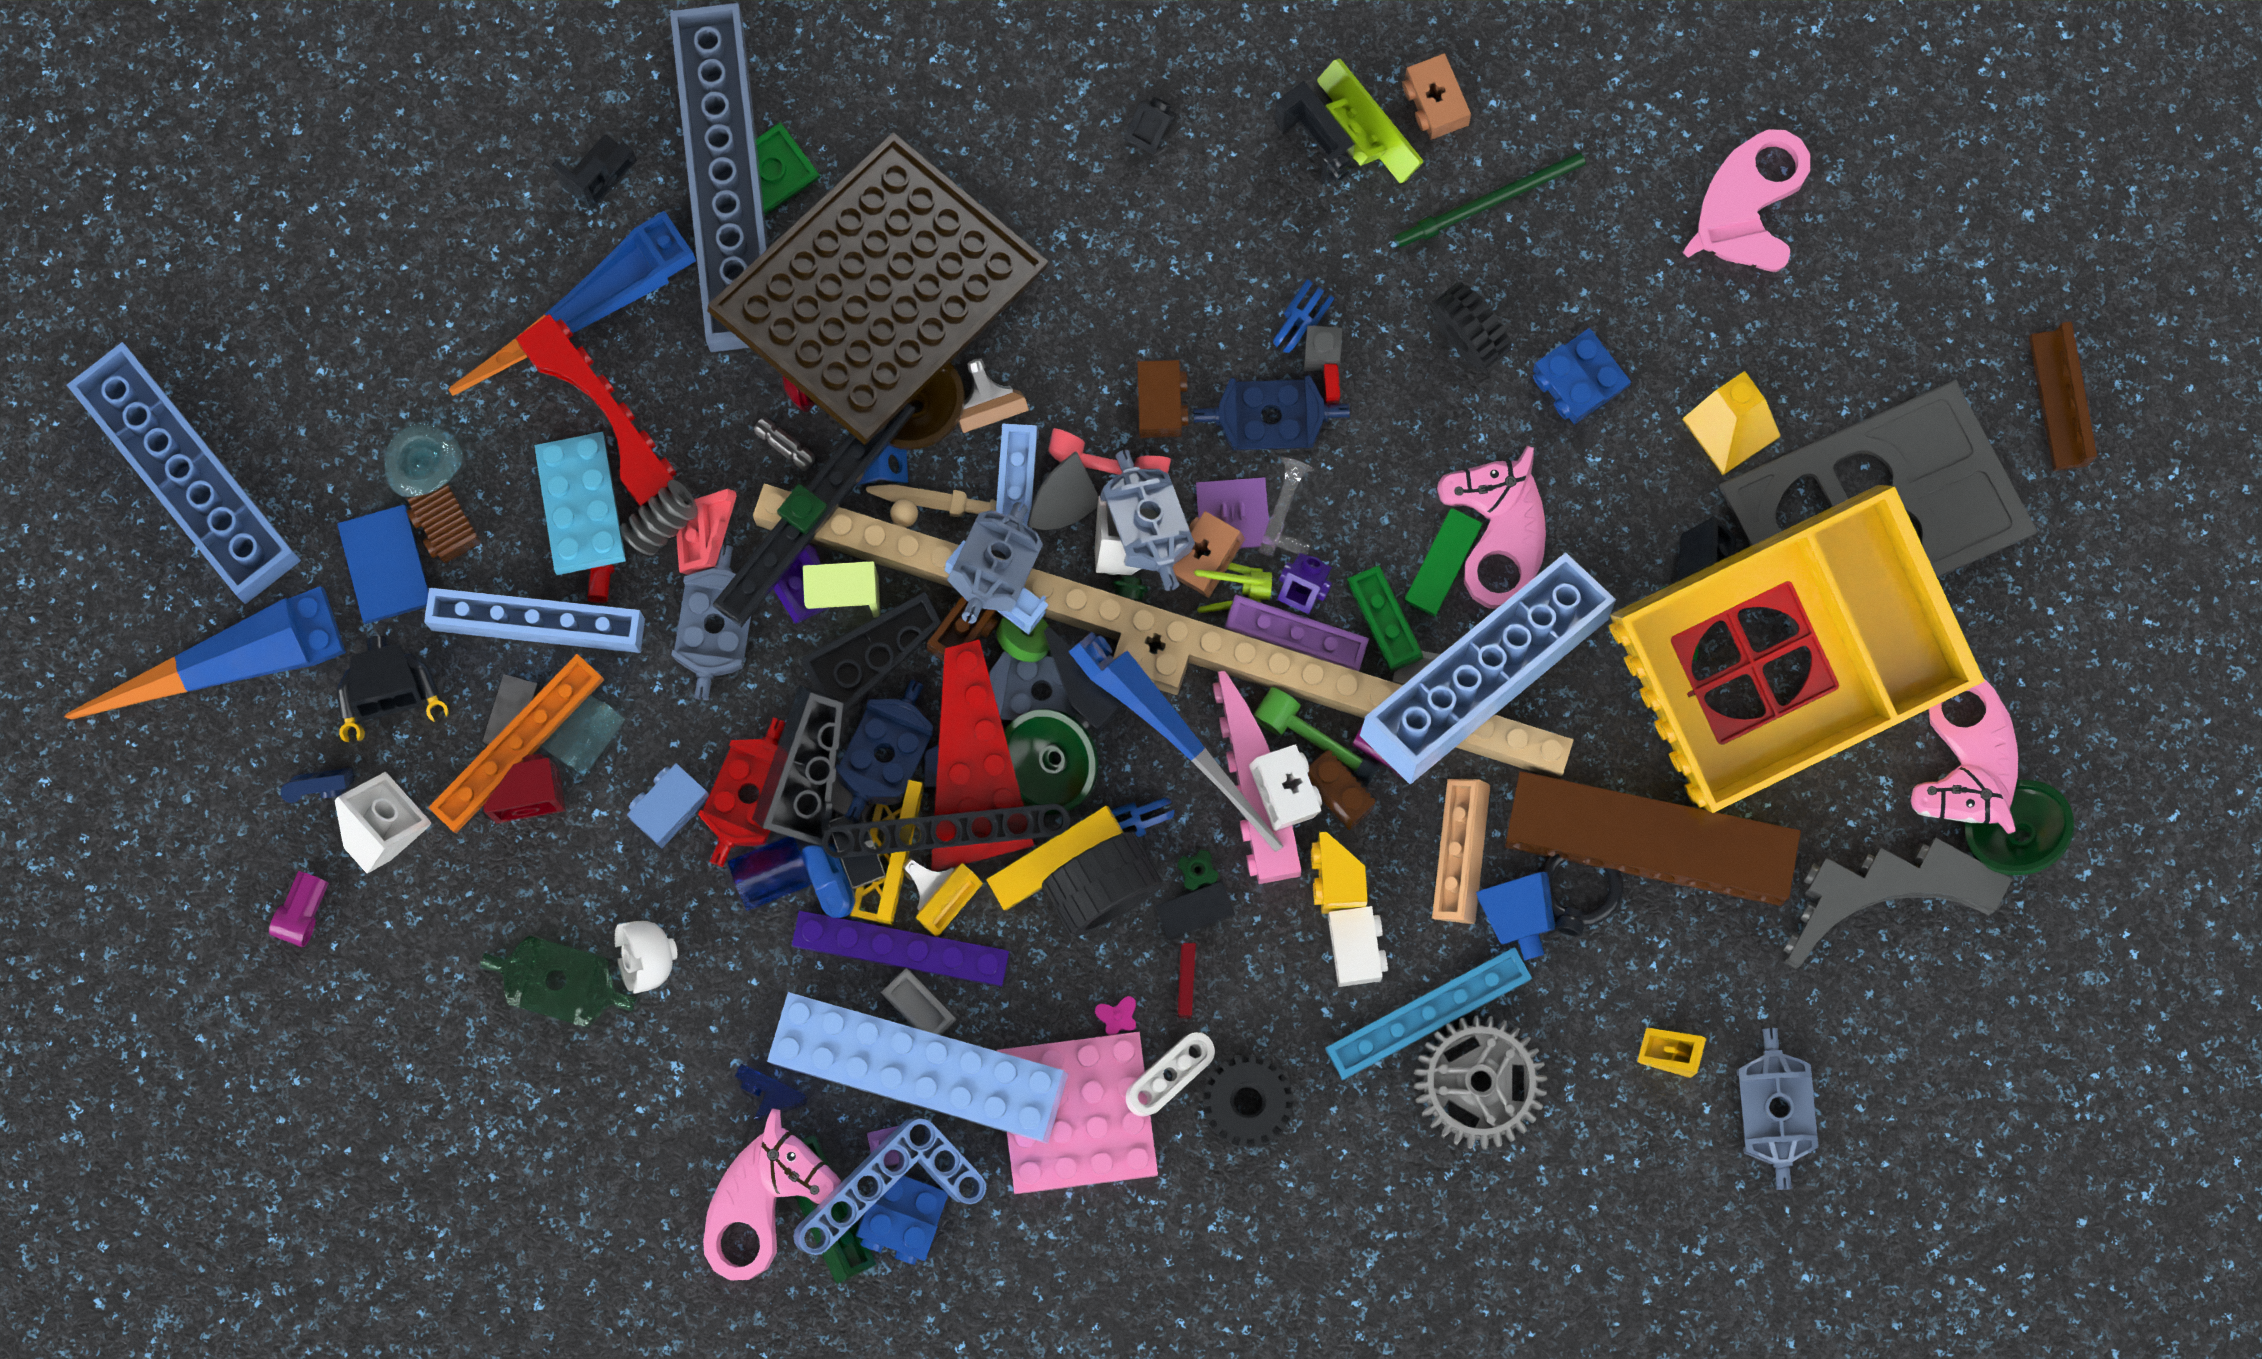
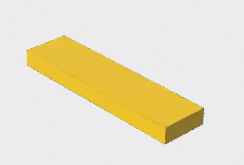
(1028, 873)

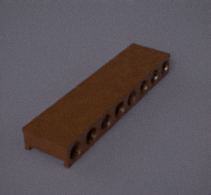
(1653, 838)

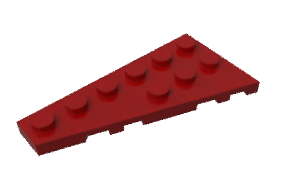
(972, 759)

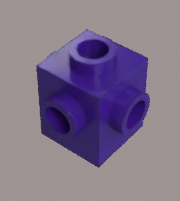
(1304, 582)

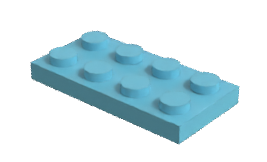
(579, 503)

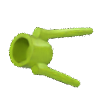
(1254, 584)

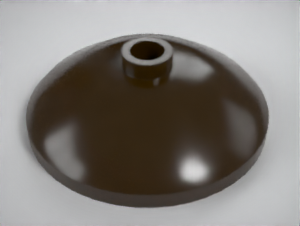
(941, 410)

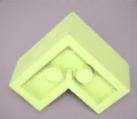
(842, 586)

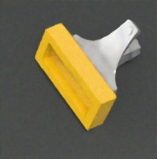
(941, 893)

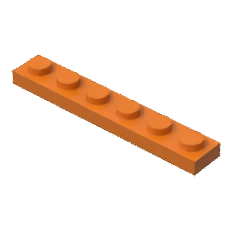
(516, 741)

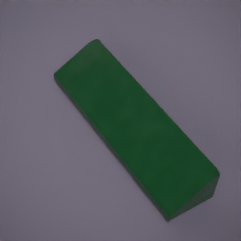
(846, 1256)

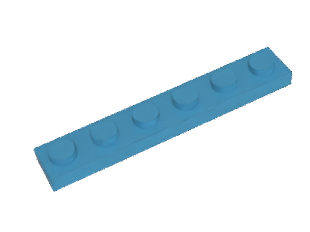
(1428, 1013)

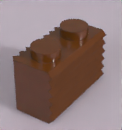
(444, 524)
(1340, 790)

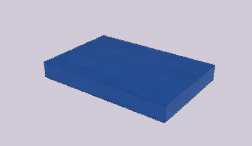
(384, 564)

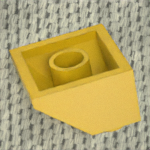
(1733, 423)

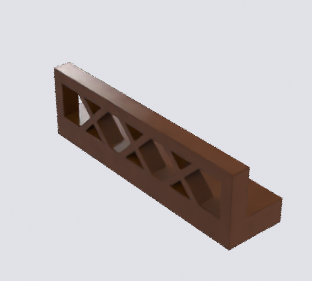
(2063, 398)

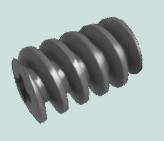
(661, 519)

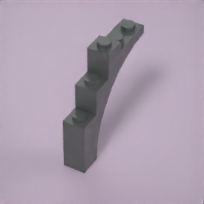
(1940, 874)

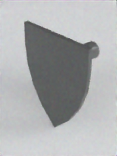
(1064, 496)

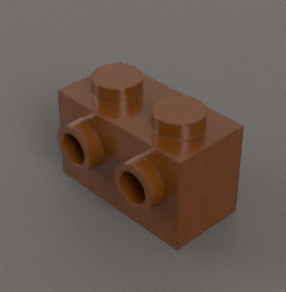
(1161, 399)
(957, 631)

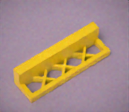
(895, 872)

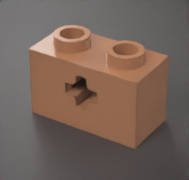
(1437, 78)
(1223, 544)

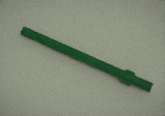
(1430, 227)

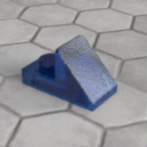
(777, 1094)

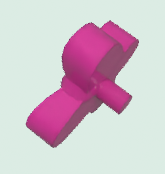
(1117, 1017)

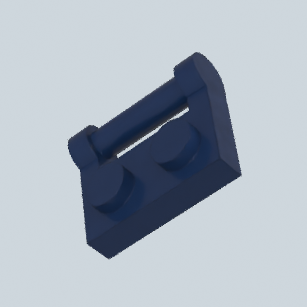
(327, 783)

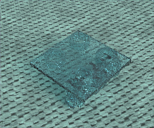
(584, 735)

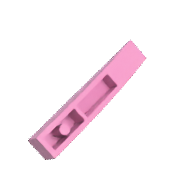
(1246, 745)

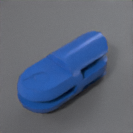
(1301, 317)
(1137, 811)
(829, 881)

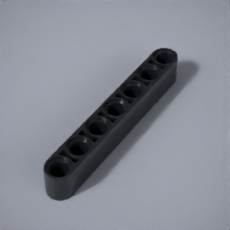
(963, 833)

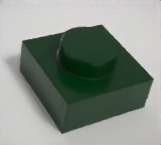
(802, 509)

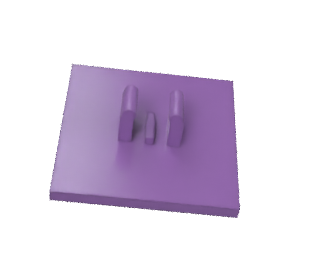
(1237, 503)

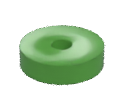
(1020, 644)

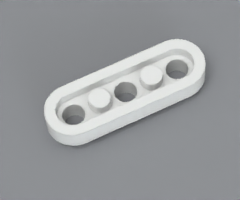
(1183, 1070)

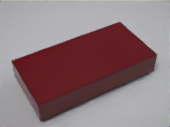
(1186, 980)

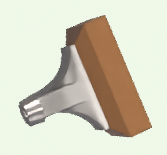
(988, 400)

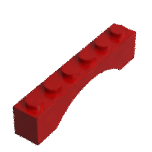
(553, 354)

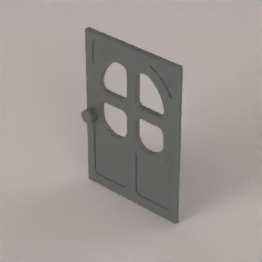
(1936, 464)

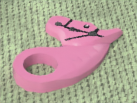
(1516, 529)

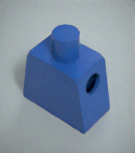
(1520, 912)

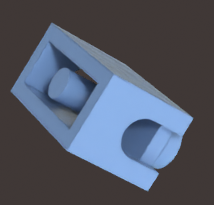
(667, 804)

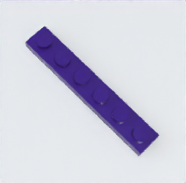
(900, 949)

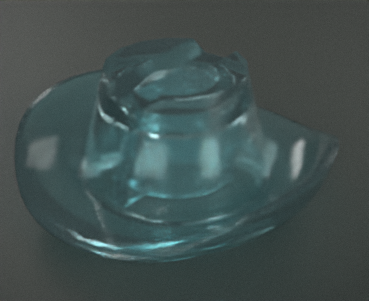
(421, 460)

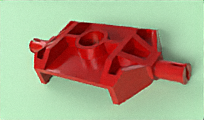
(724, 811)

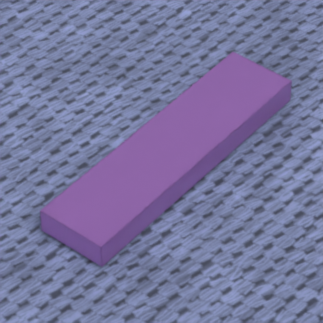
(1296, 633)

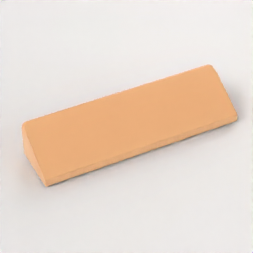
(1461, 850)

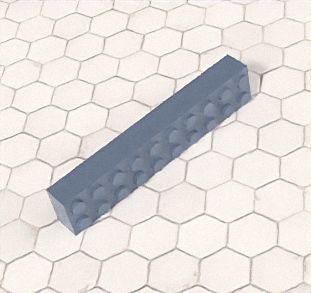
(719, 152)

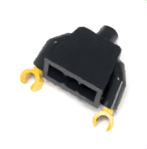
(383, 684)

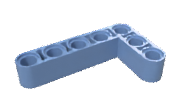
(884, 1179)

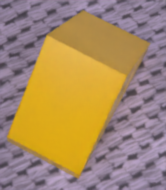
(1672, 1051)

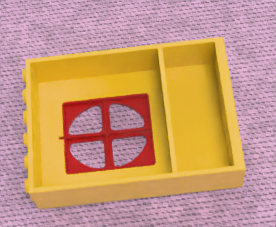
(1862, 607)

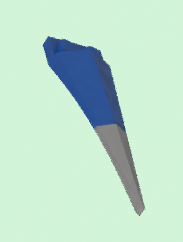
(1134, 688)

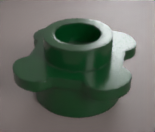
(1130, 588)
(1207, 873)

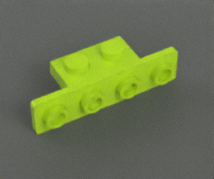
(1367, 123)

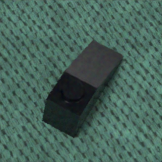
(1088, 701)

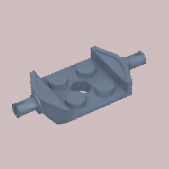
(1148, 542)
(983, 577)
(695, 647)
(1013, 686)
(1774, 1138)

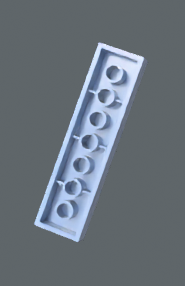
(1487, 668)
(918, 1067)

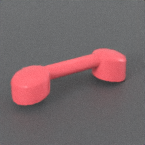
(1064, 444)

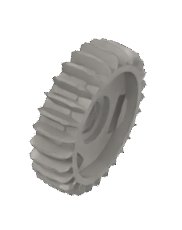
(1452, 1082)

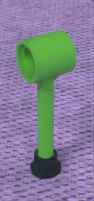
(1279, 711)

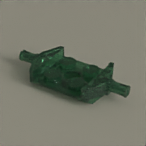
(586, 989)

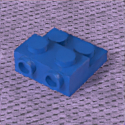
(1580, 376)
(903, 1220)

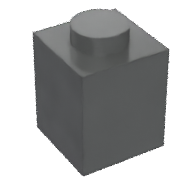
(1322, 347)

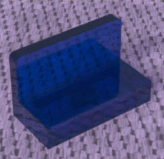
(769, 873)

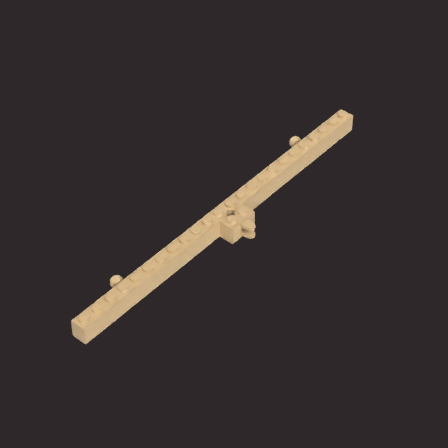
(1180, 636)

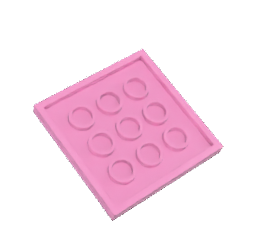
(1094, 1129)

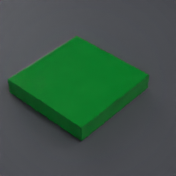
(782, 167)

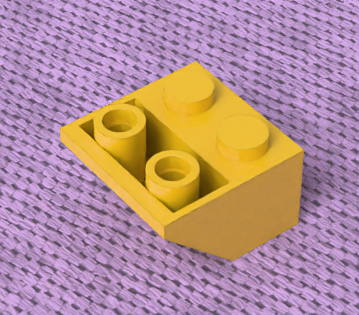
(1340, 878)

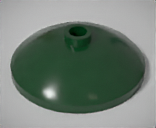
(1042, 779)
(2037, 814)

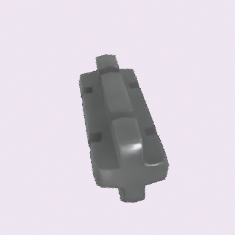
(784, 443)

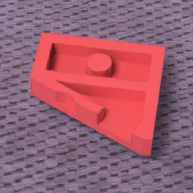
(703, 536)

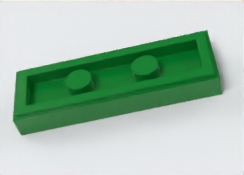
(1443, 562)
(1385, 618)

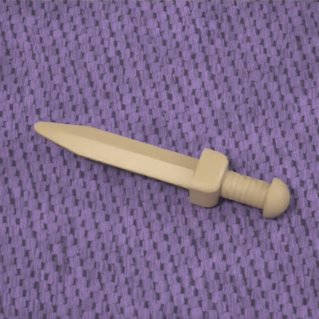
(955, 503)

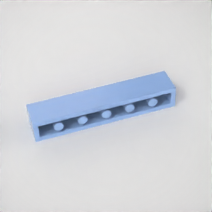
(534, 620)

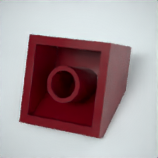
(527, 791)

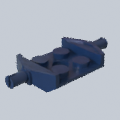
(1297, 402)
(888, 725)

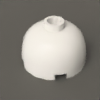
(645, 955)

